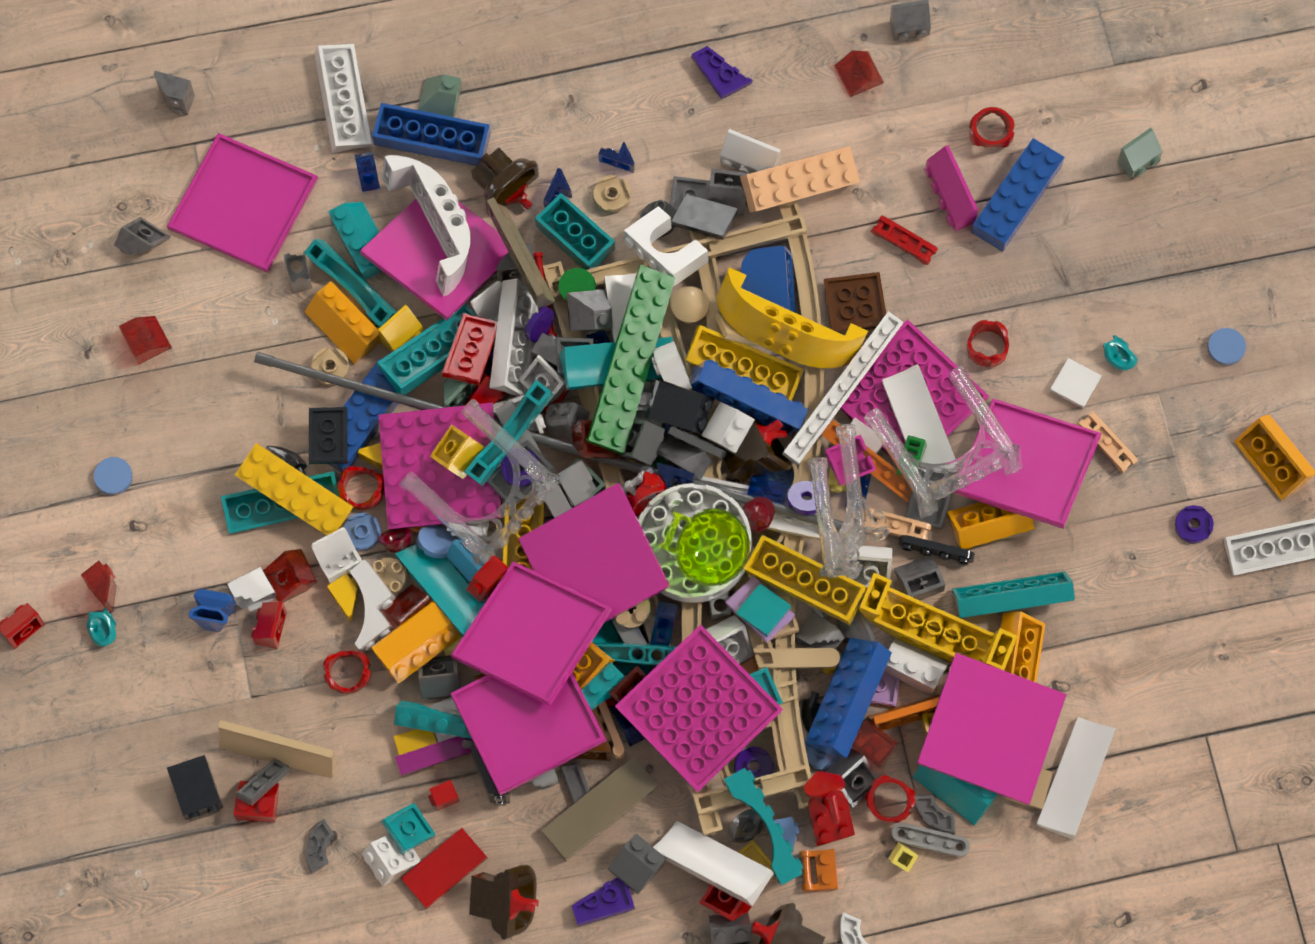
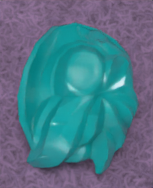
(1118, 354)
(101, 627)

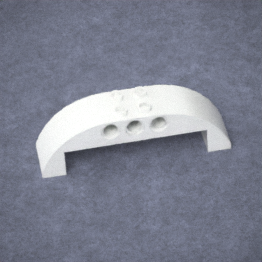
(440, 210)

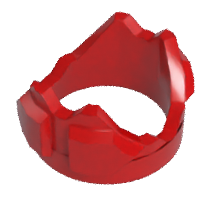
(1009, 124)
(978, 357)
(352, 471)
(650, 485)
(365, 677)
(870, 799)

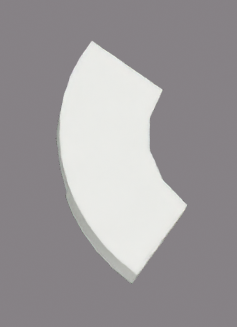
(850, 930)

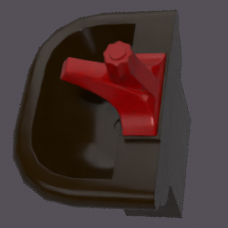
(505, 178)
(759, 449)
(505, 899)
(786, 928)

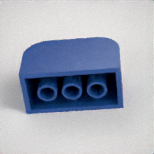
(770, 275)

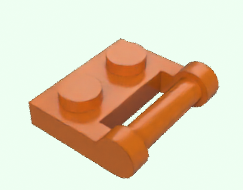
(825, 870)

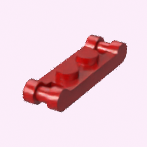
(904, 239)

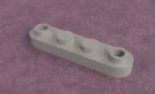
(930, 840)

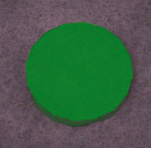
(576, 281)

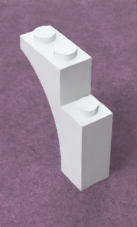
(376, 597)

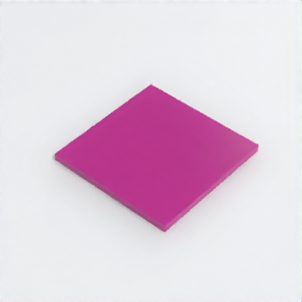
(242, 202)
(412, 253)
(1053, 465)
(598, 552)
(531, 633)
(992, 729)
(522, 735)

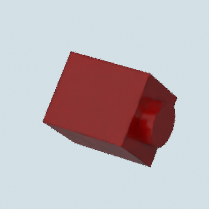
(443, 795)

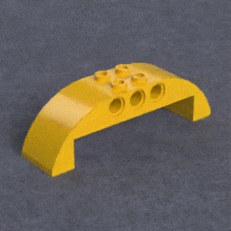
(783, 329)
(931, 627)

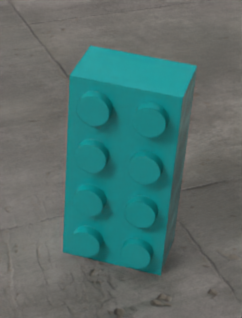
(574, 233)

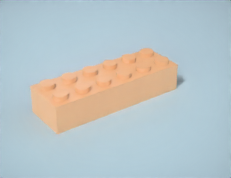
(799, 179)

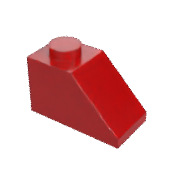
(483, 393)
(487, 578)

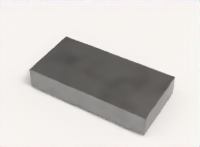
(575, 781)

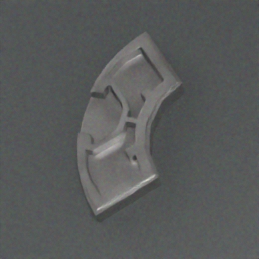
(933, 815)
(317, 845)

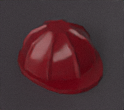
(759, 513)
(395, 539)

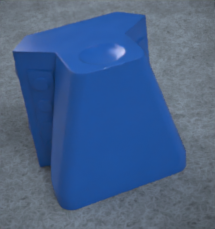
(212, 609)

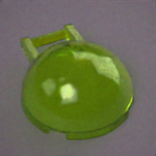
(709, 547)

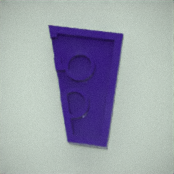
(719, 74)
(606, 902)

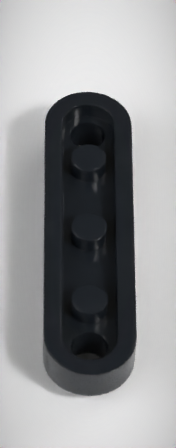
(929, 547)

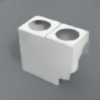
(252, 590)

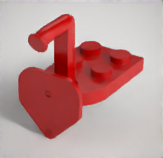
(832, 816)

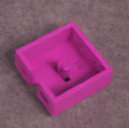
(835, 460)

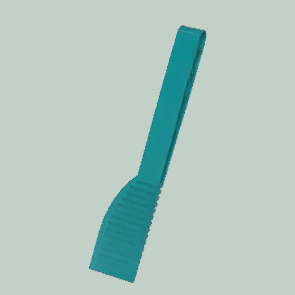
(624, 652)

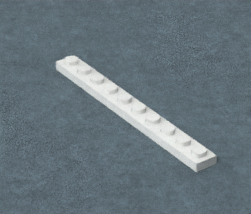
(842, 388)

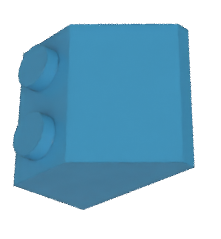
(463, 560)

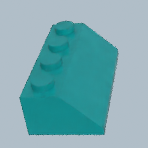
(355, 230)
(962, 797)

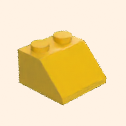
(399, 329)
(456, 451)

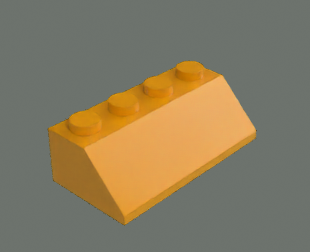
(342, 322)
(1275, 456)
(985, 523)
(415, 642)
(1027, 649)

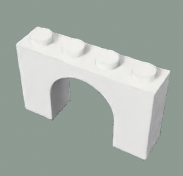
(678, 264)

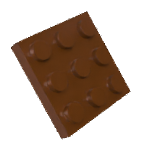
(855, 300)

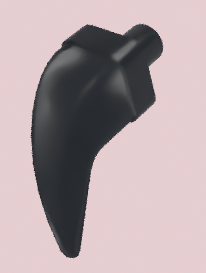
(290, 458)
(810, 710)

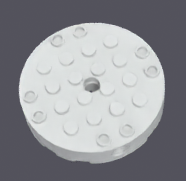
(656, 519)

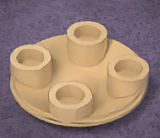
(689, 304)
(392, 573)

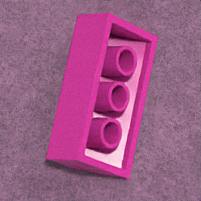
(951, 189)

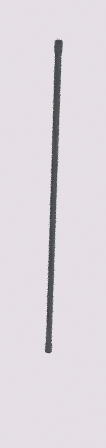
(271, 361)

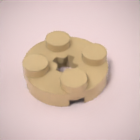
(617, 185)
(331, 356)
(638, 617)

